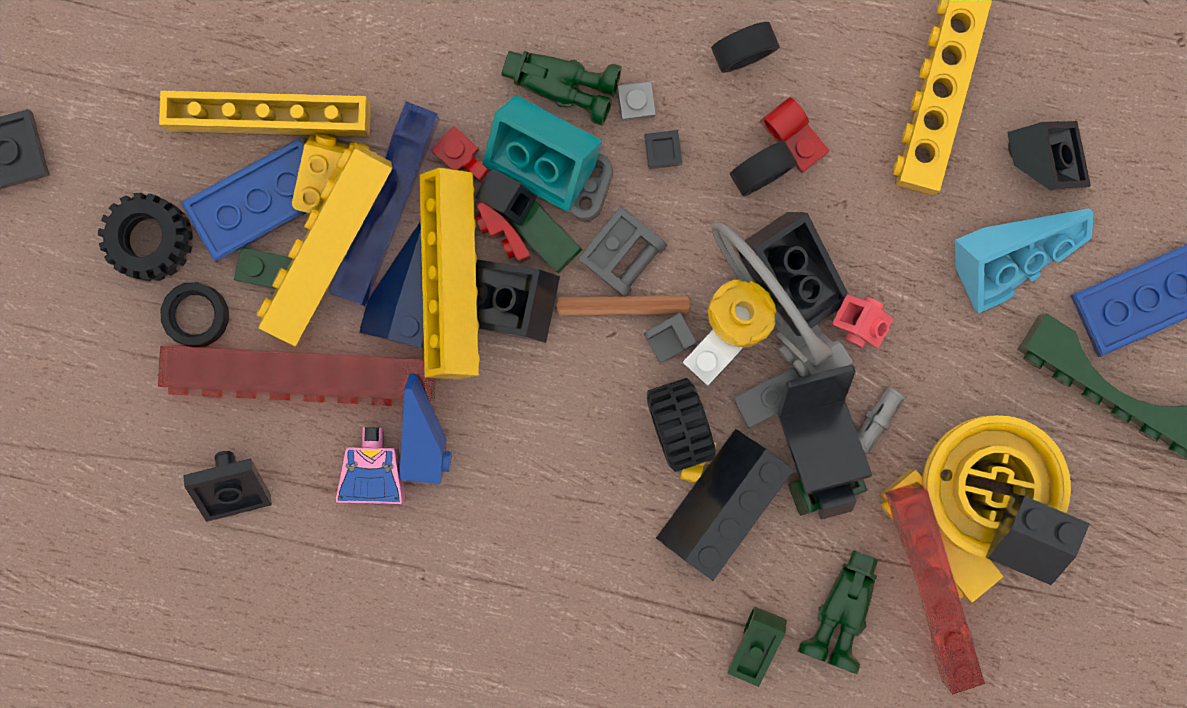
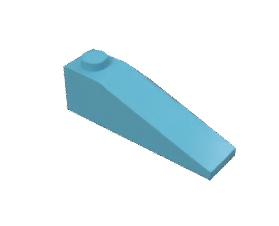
(1006, 255)

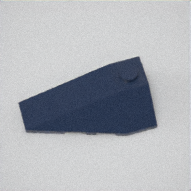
(397, 302)

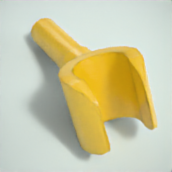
(692, 473)

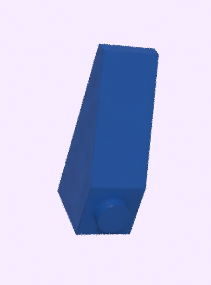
(423, 439)

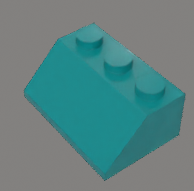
(541, 151)

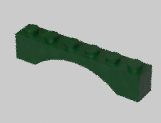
(1059, 350)

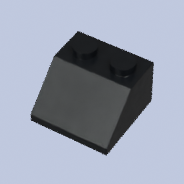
(1036, 539)

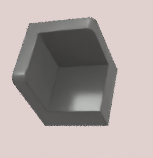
(670, 338)

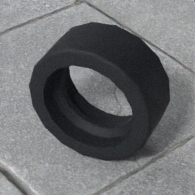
(745, 47)
(763, 168)
(170, 305)

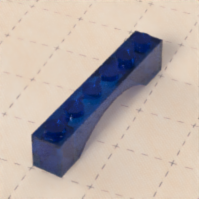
(367, 251)

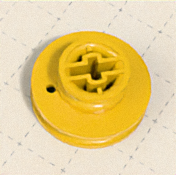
(1030, 465)

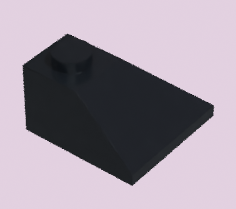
(1050, 154)

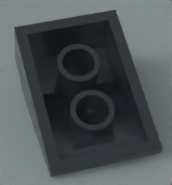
(800, 265)
(515, 300)

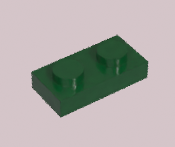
(259, 267)

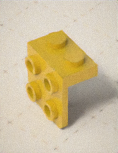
(315, 169)

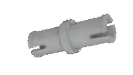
(879, 418)

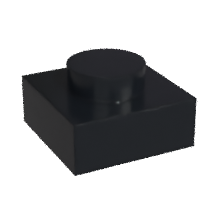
(663, 149)

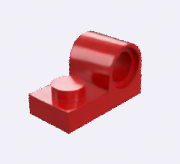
(790, 124)

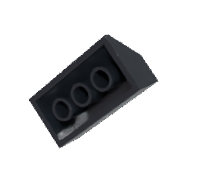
(724, 504)

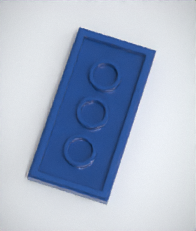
(247, 202)
(1135, 302)

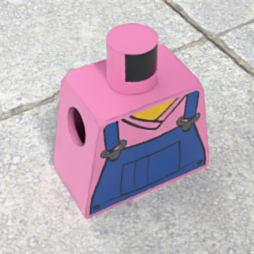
(371, 472)

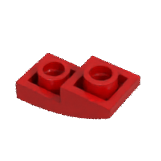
(496, 225)

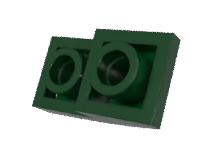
(547, 238)

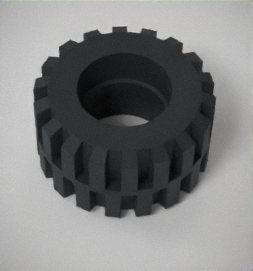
(119, 229)
(681, 424)

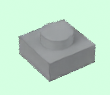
(636, 101)

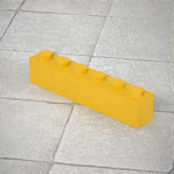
(265, 113)
(325, 243)
(449, 274)

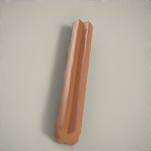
(623, 305)

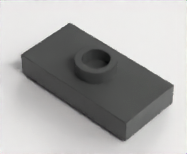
(764, 399)

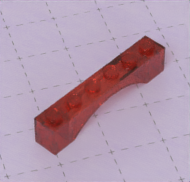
(933, 575)

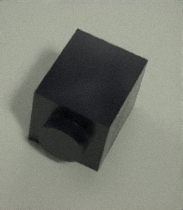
(506, 196)

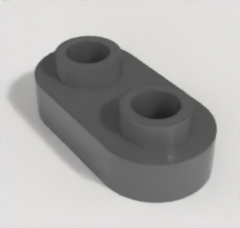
(595, 190)

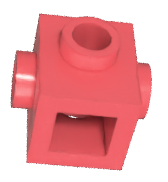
(863, 321)

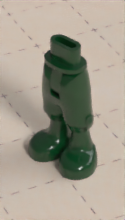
(556, 79)
(844, 605)

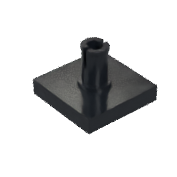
(227, 488)

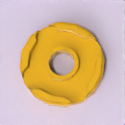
(727, 324)

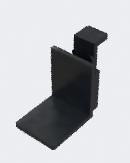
(824, 438)

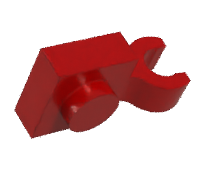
(458, 153)

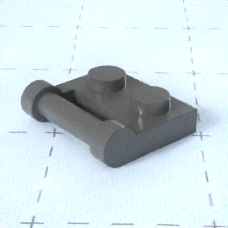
(614, 243)

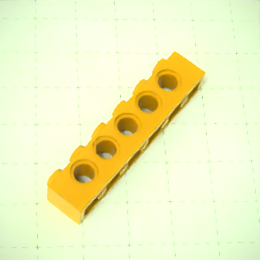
(929, 176)

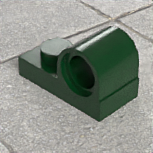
(758, 646)

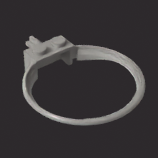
(813, 349)

